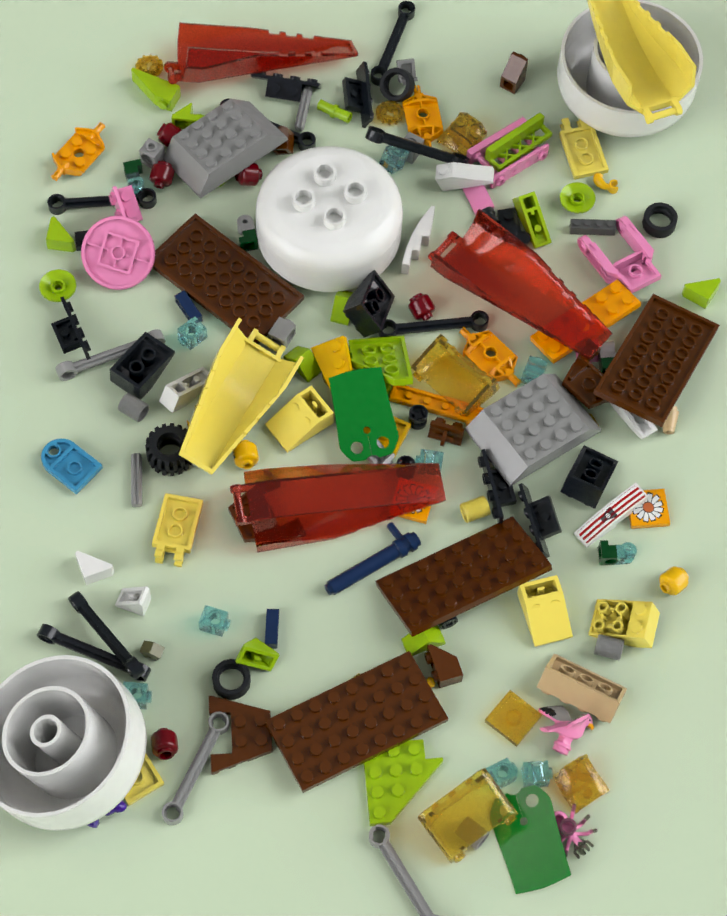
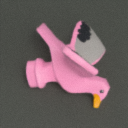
(565, 726)

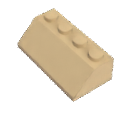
(581, 688)

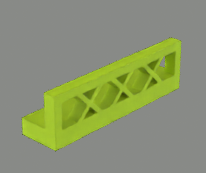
(514, 139)

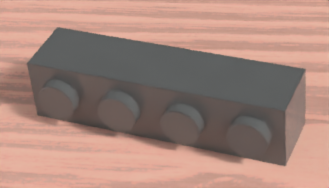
(592, 227)

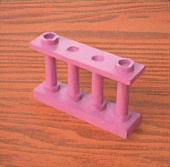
(477, 154)

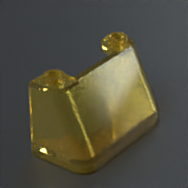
(454, 377)
(467, 814)

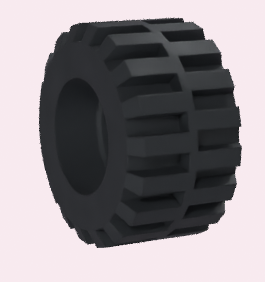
(157, 440)

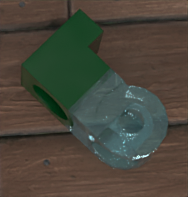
(132, 170)
(616, 554)

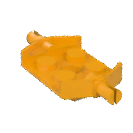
(425, 127)
(83, 141)
(499, 366)

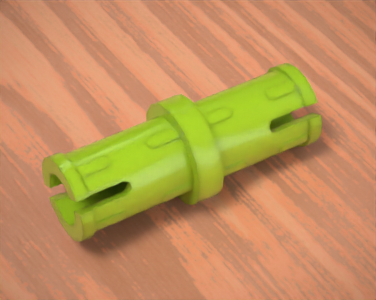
(334, 111)

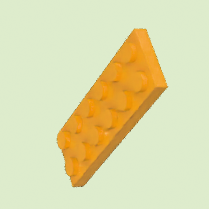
(607, 304)

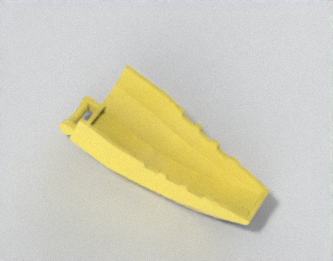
(642, 58)
(235, 396)

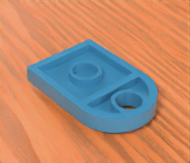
(71, 464)

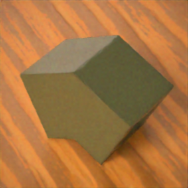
(151, 650)

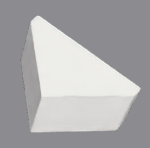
(93, 568)
(134, 599)

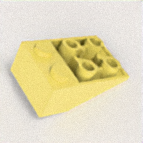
(300, 419)
(545, 610)
(626, 620)

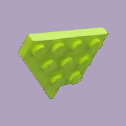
(383, 352)
(395, 779)

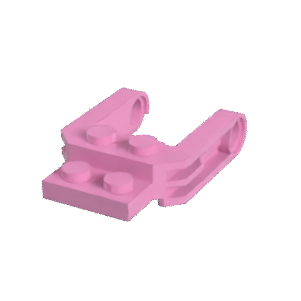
(632, 271)

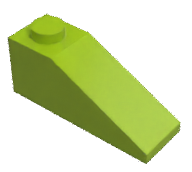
(157, 89)
(532, 219)

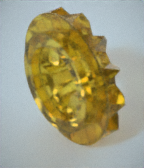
(156, 67)
(391, 107)

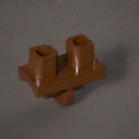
(445, 432)

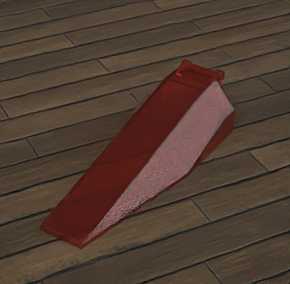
(224, 51)
(519, 282)
(331, 500)

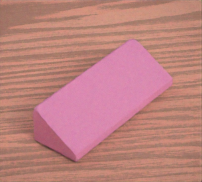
(478, 198)

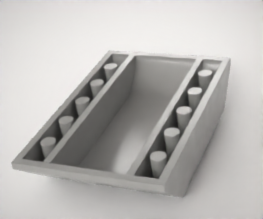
(221, 145)
(531, 427)

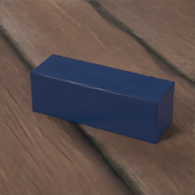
(187, 306)
(272, 627)

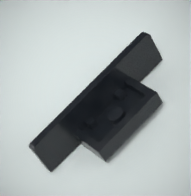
(285, 88)
(358, 95)
(67, 332)
(498, 490)
(541, 516)

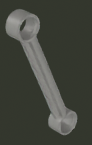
(68, 369)
(195, 768)
(400, 871)

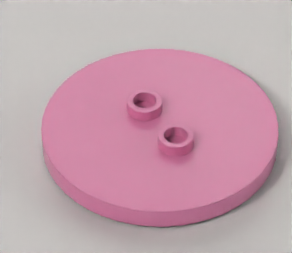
(118, 252)

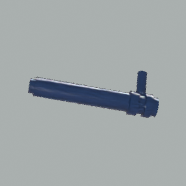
(398, 549)

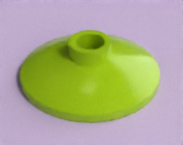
(579, 192)
(57, 279)

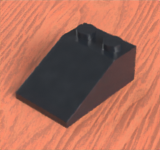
(369, 305)
(141, 365)
(589, 476)

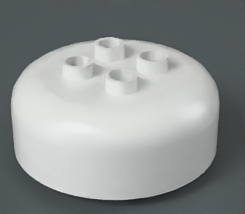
(589, 89)
(328, 218)
(67, 742)

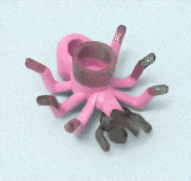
(567, 829)

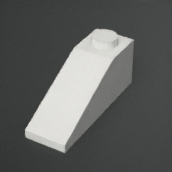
(463, 175)
(183, 390)

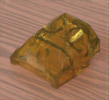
(463, 134)
(580, 783)

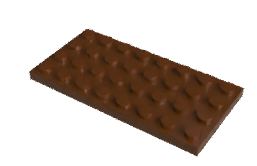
(224, 278)
(656, 360)
(463, 576)
(356, 721)

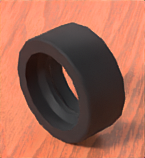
(384, 84)
(660, 208)
(236, 693)

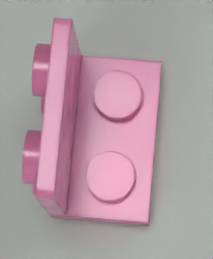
(125, 202)

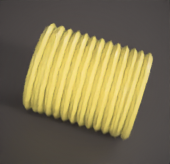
(475, 509)

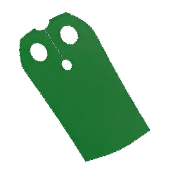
(363, 402)
(535, 849)

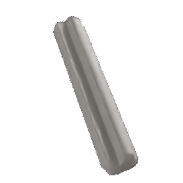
(303, 108)
(136, 480)

